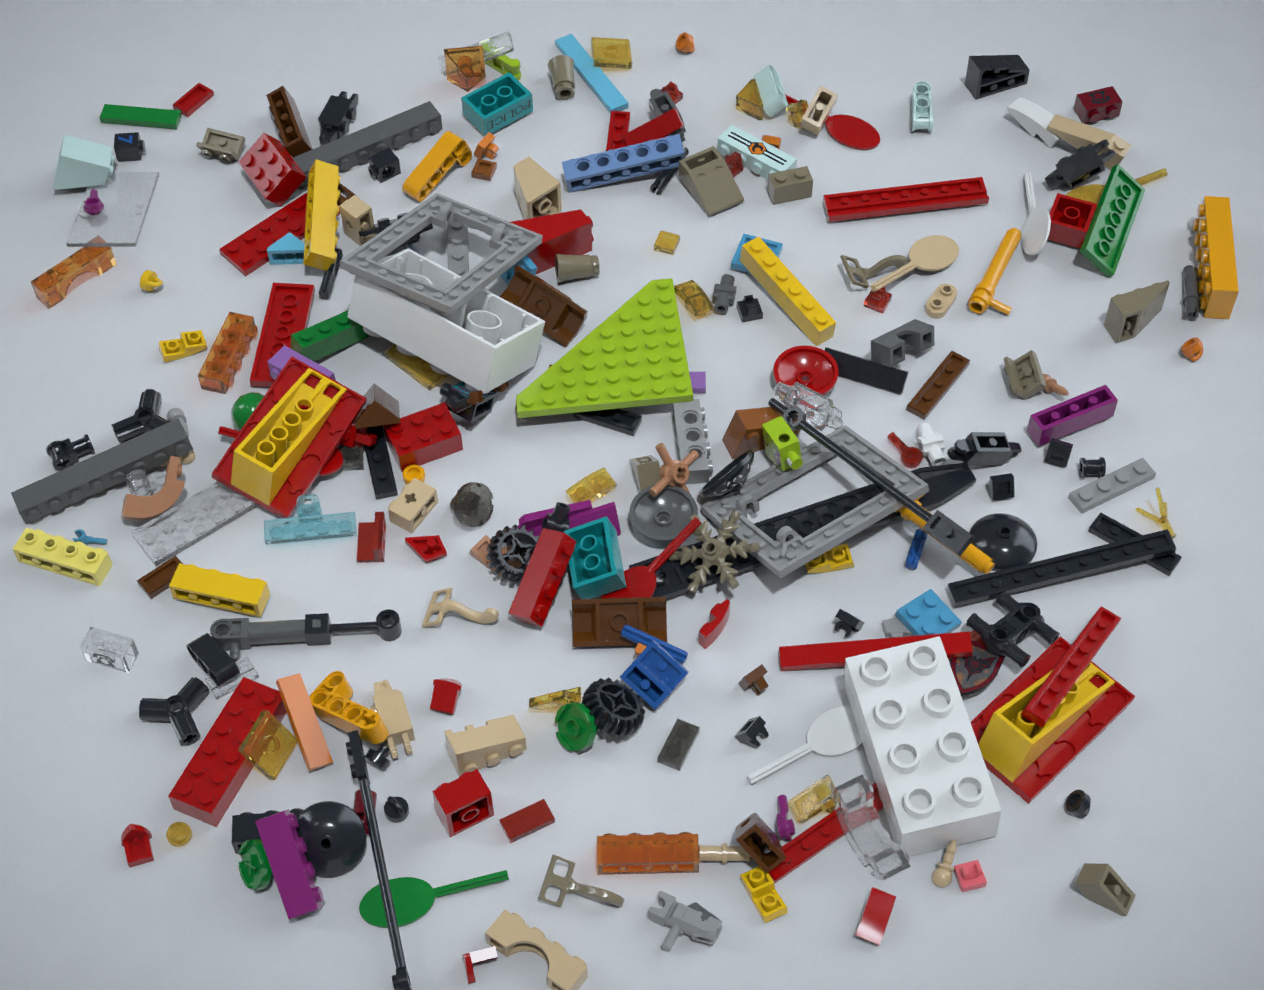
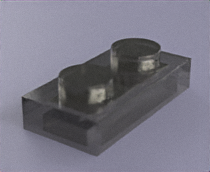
(678, 744)

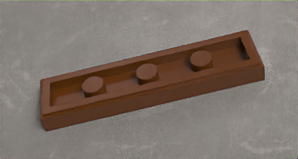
(938, 385)

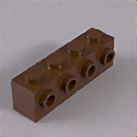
(289, 122)

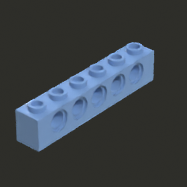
(623, 163)

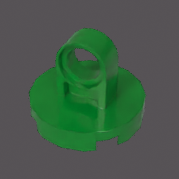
(575, 727)

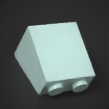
(82, 164)

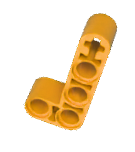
(436, 164)
(333, 706)

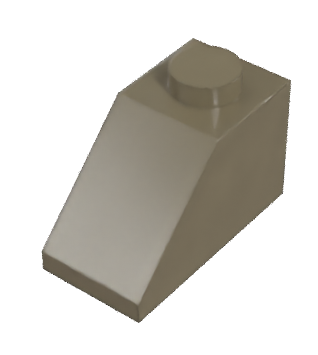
(645, 471)
(1105, 888)

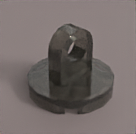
(472, 504)

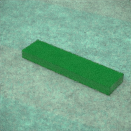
(140, 116)

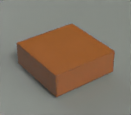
(484, 169)

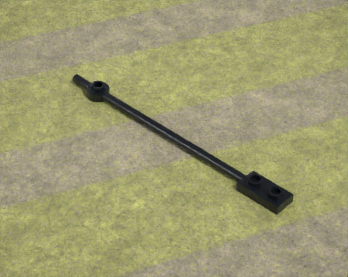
(937, 525)
(359, 770)

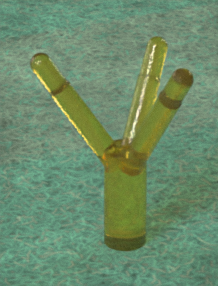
(1163, 521)

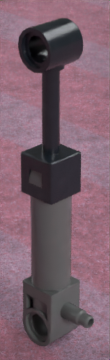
(314, 629)

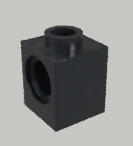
(384, 165)

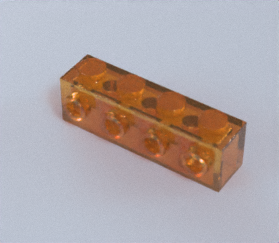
(227, 353)

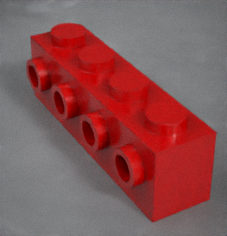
(542, 577)

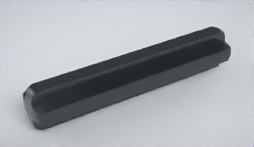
(330, 276)

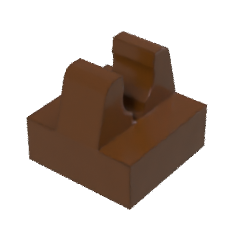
(755, 680)

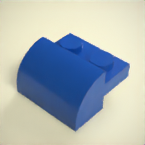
(654, 674)

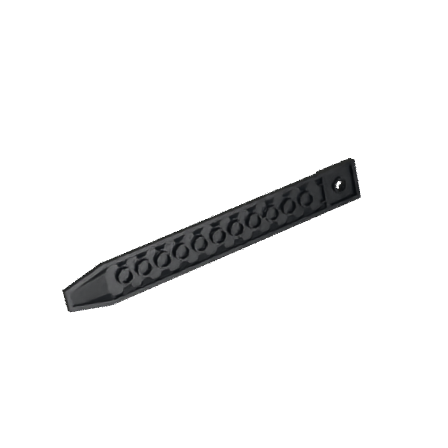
(943, 484)

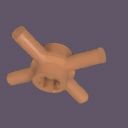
(672, 472)

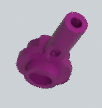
(93, 204)
(785, 826)

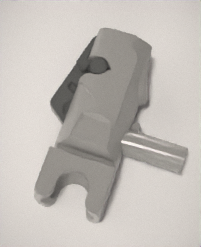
(682, 919)

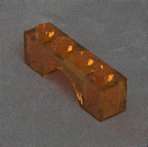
(53, 284)

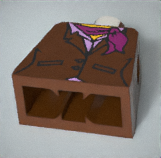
(755, 837)

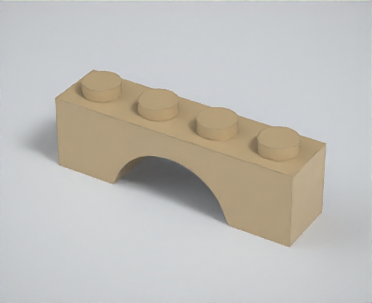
(512, 935)

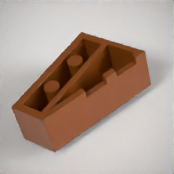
(746, 430)

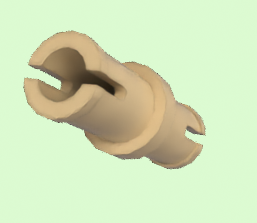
(723, 853)

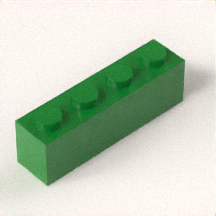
(327, 336)

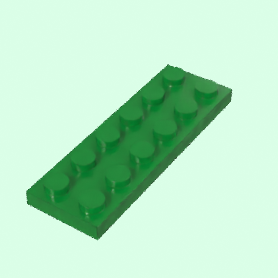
(1112, 220)

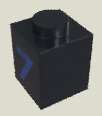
(128, 147)

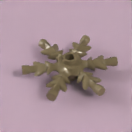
(714, 552)

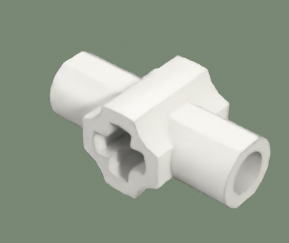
(931, 444)

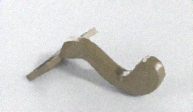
(865, 273)
(568, 885)

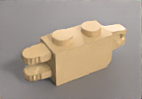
(394, 713)

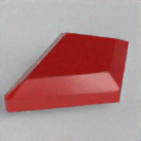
(427, 547)

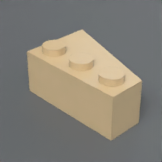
(485, 744)

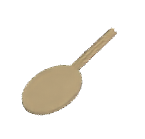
(926, 254)

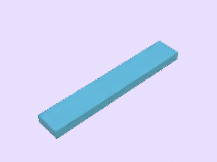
(593, 76)

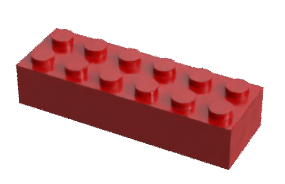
(217, 766)

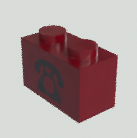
(1098, 105)

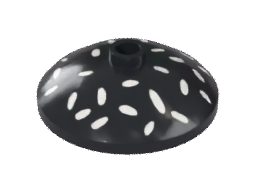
(730, 477)

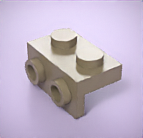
(221, 144)
(1024, 375)

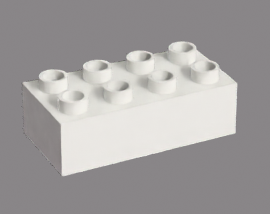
(477, 343)
(921, 747)

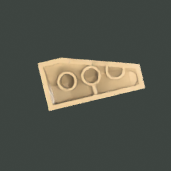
(1081, 135)

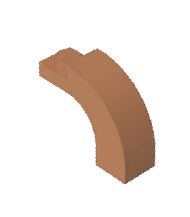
(148, 507)

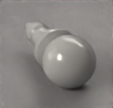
(176, 413)

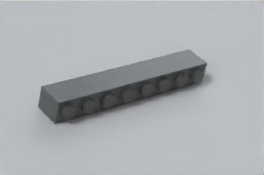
(360, 145)
(101, 471)

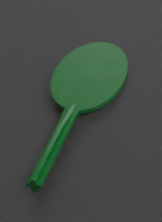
(416, 897)

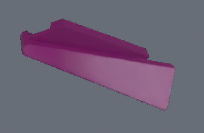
(579, 514)

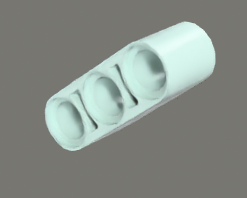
(771, 90)

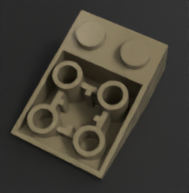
(710, 181)
(1134, 310)

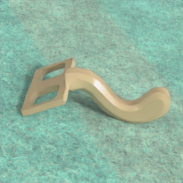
(488, 616)

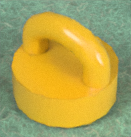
(150, 280)

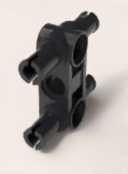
(1013, 628)

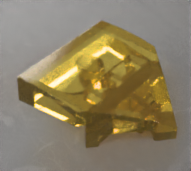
(555, 699)

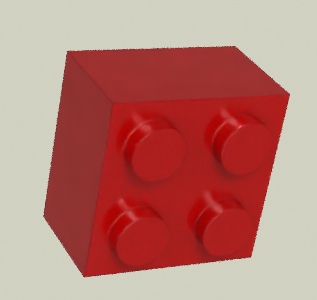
(1070, 220)
(463, 802)

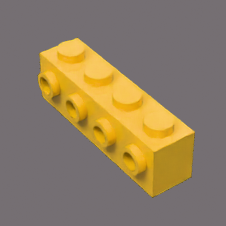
(219, 589)

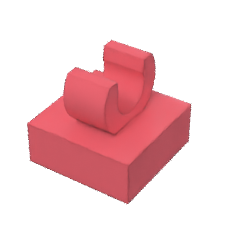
(970, 876)

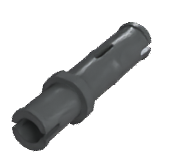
(1191, 296)

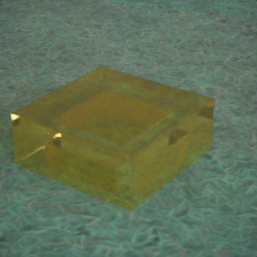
(667, 242)

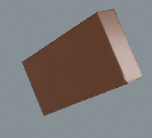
(159, 578)

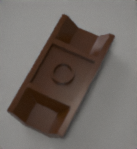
(561, 315)
(602, 619)

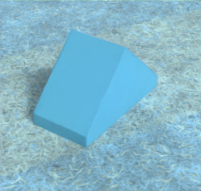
(286, 251)

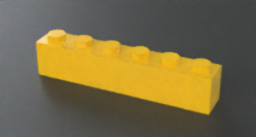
(321, 215)
(787, 291)

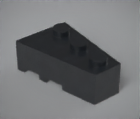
(995, 74)

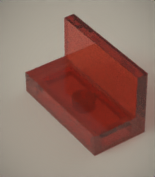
(372, 540)

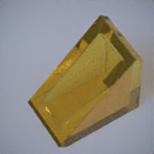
(749, 101)

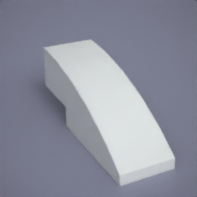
(1033, 119)

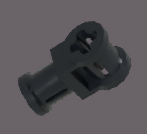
(68, 451)

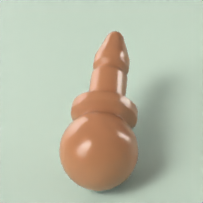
(1052, 386)

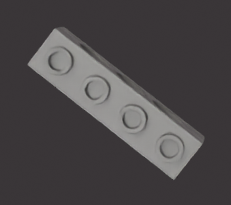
(691, 436)

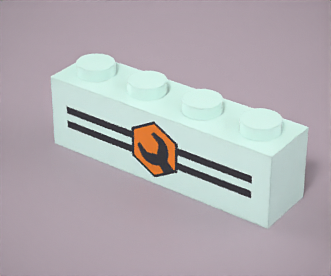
(755, 153)

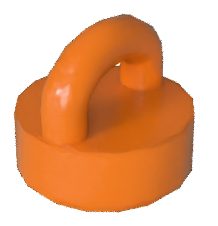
(685, 43)
(772, 140)
(1192, 347)

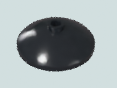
(1006, 550)
(340, 826)

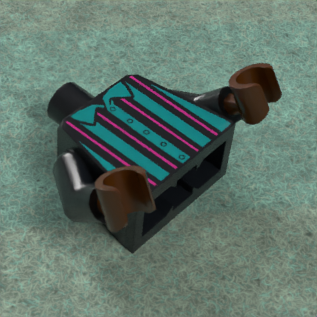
(467, 403)

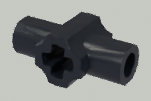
(558, 519)

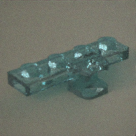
(309, 524)

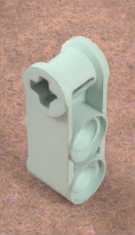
(922, 107)

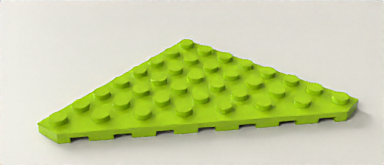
(623, 363)

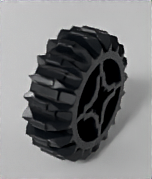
(518, 544)
(614, 707)

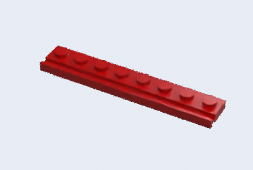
(905, 199)

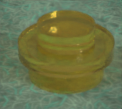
(178, 834)

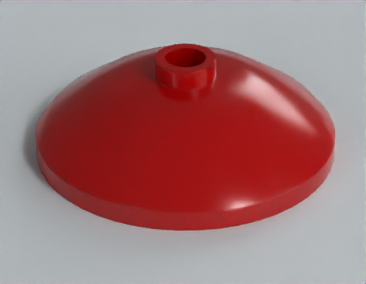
(808, 367)

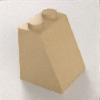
(536, 189)

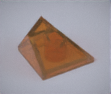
(465, 66)

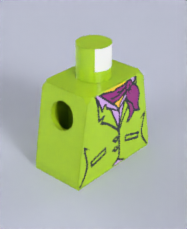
(783, 452)

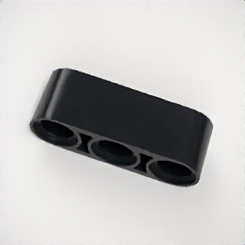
(213, 659)

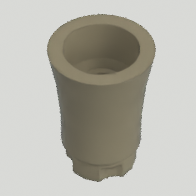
(562, 74)
(575, 266)

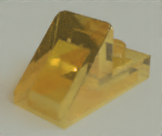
(814, 800)

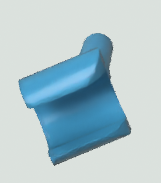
(87, 539)

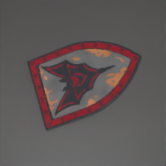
(975, 671)

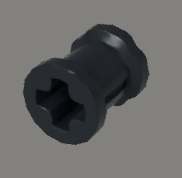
(1092, 467)

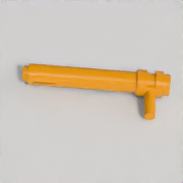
(985, 290)
(971, 555)

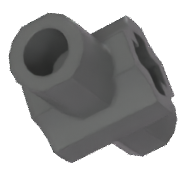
(724, 293)

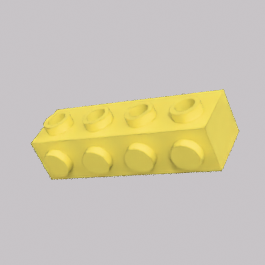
(63, 556)

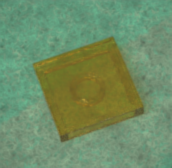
(611, 53)
(268, 745)

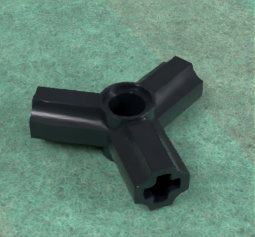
(144, 418)
(182, 720)

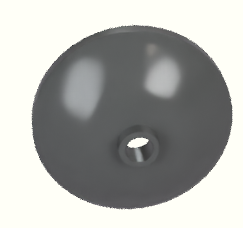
(670, 505)

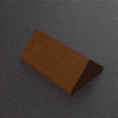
(379, 409)

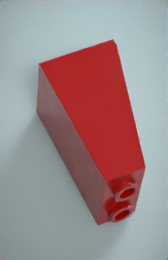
(562, 234)

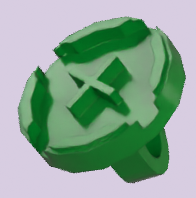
(254, 865)

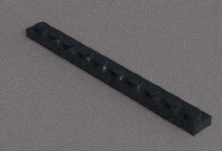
(1061, 568)

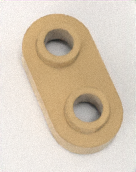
(941, 301)

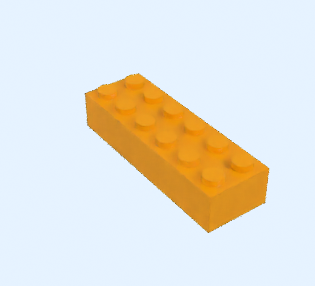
(1215, 257)

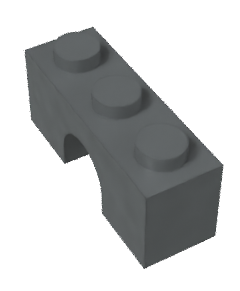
(891, 346)

